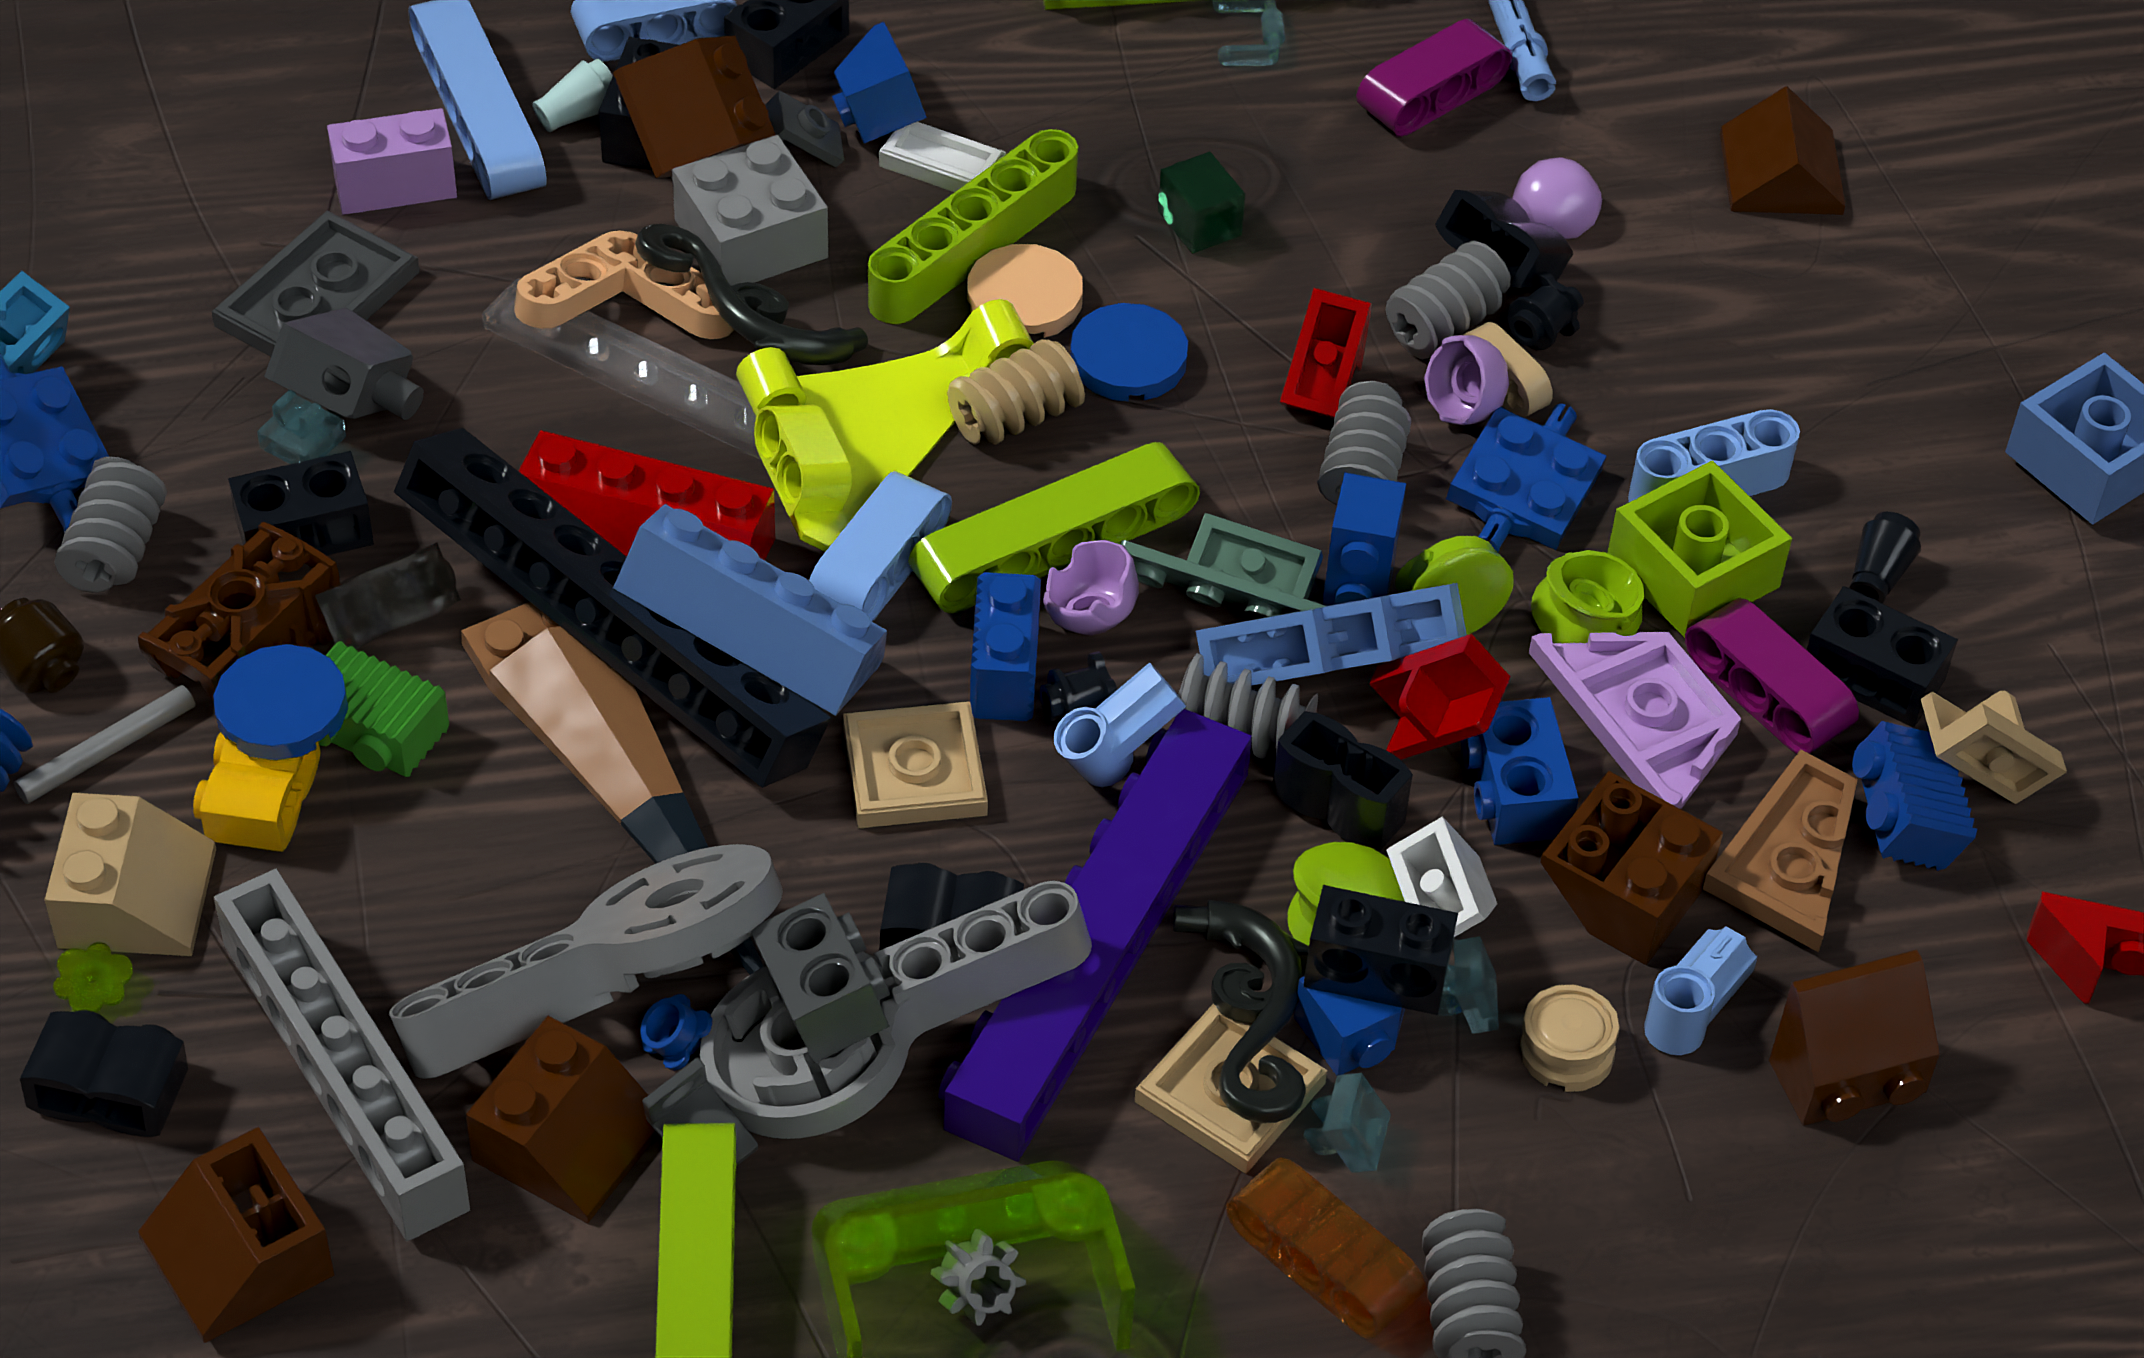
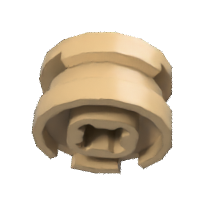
(1569, 1037)

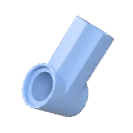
(1103, 738)
(1696, 990)

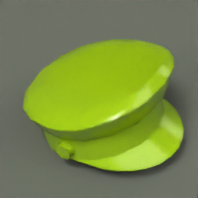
(1473, 564)
(1588, 595)
(1339, 866)

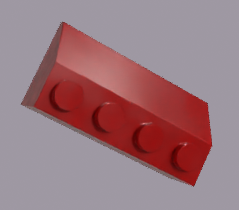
(622, 490)

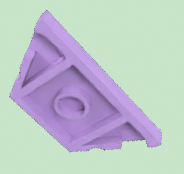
(1643, 706)

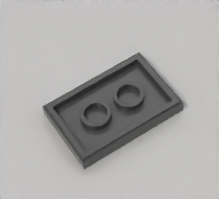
(316, 273)

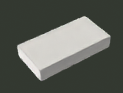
(936, 156)

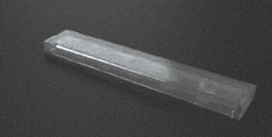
(635, 369)

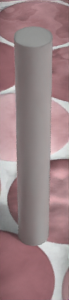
(104, 744)

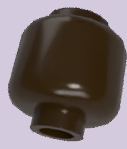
(38, 646)

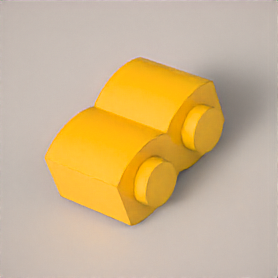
(253, 798)

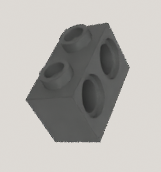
(821, 977)

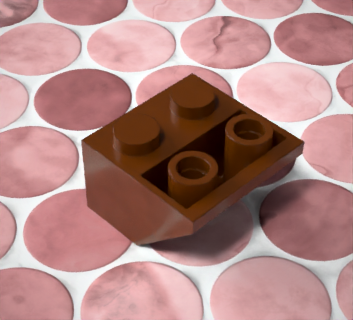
(1631, 865)
(236, 1236)

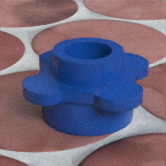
(674, 1030)

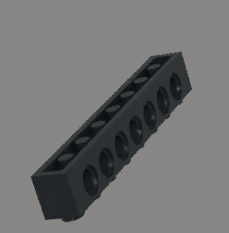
(571, 579)

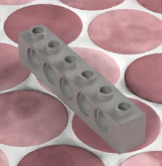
(343, 1055)

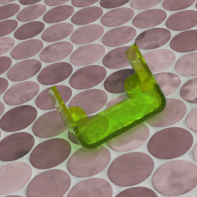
(872, 1232)

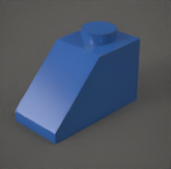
(876, 87)
(1347, 1028)

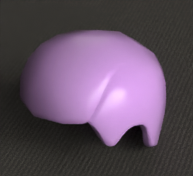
(1559, 196)
(1466, 380)
(1094, 588)

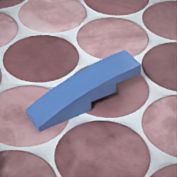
(1335, 635)

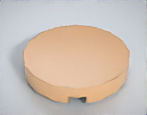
(1035, 280)

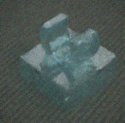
(300, 430)
(1471, 986)
(1352, 1122)

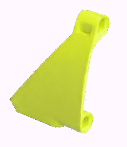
(845, 430)

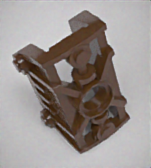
(248, 603)

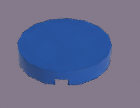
(1129, 351)
(280, 701)

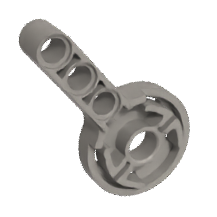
(643, 924)
(929, 984)

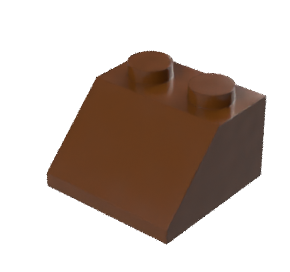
(693, 102)
(1856, 1039)
(561, 1120)

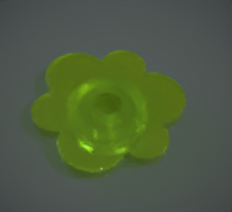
(96, 963)

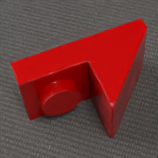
(1327, 353)
(2084, 938)

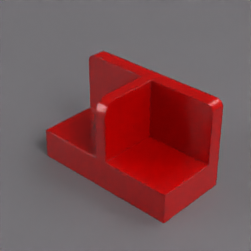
(1441, 694)

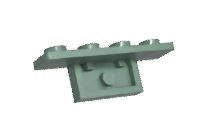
(1236, 567)

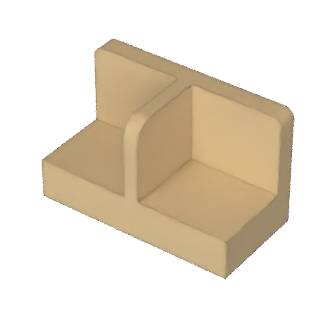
(1992, 745)

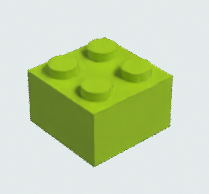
(1699, 545)

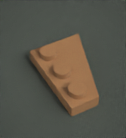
(1789, 851)

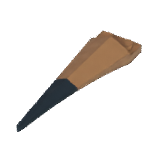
(593, 727)

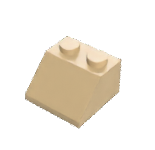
(128, 877)

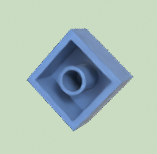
(2085, 437)

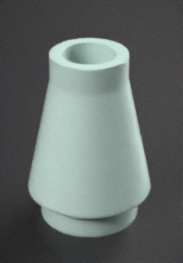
(574, 96)

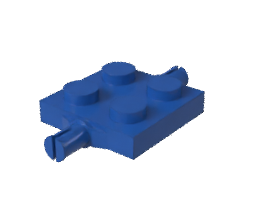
(44, 441)
(1526, 477)

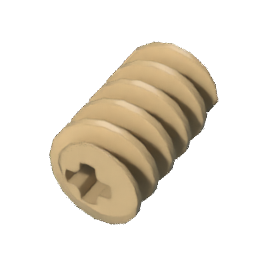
(1015, 391)

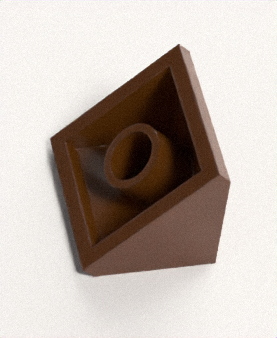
(1781, 159)

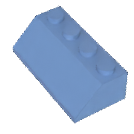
(751, 609)

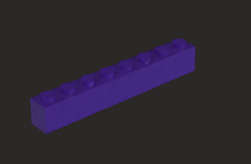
(1124, 890)

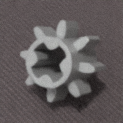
(982, 1268)

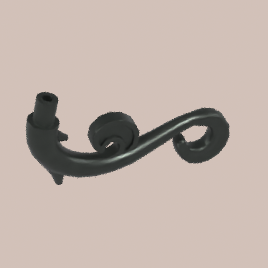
(747, 306)
(1268, 1011)

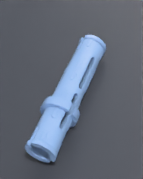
(1527, 49)

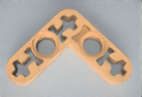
(613, 265)

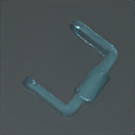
(1272, 32)

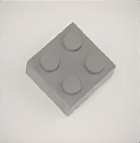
(752, 210)

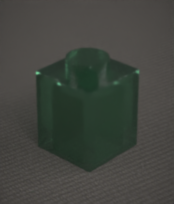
(1201, 202)

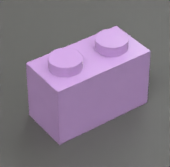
(392, 161)

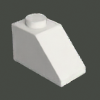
(1443, 873)

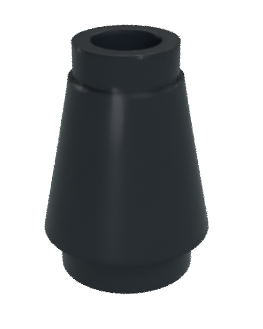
(1884, 554)

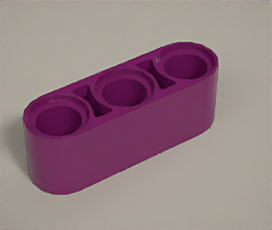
(1434, 77)
(1771, 676)

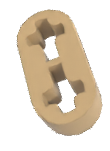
(1528, 382)

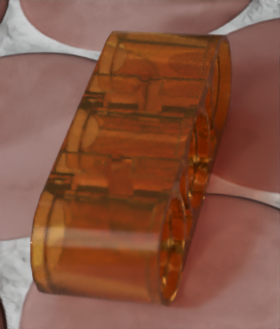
(1325, 1247)

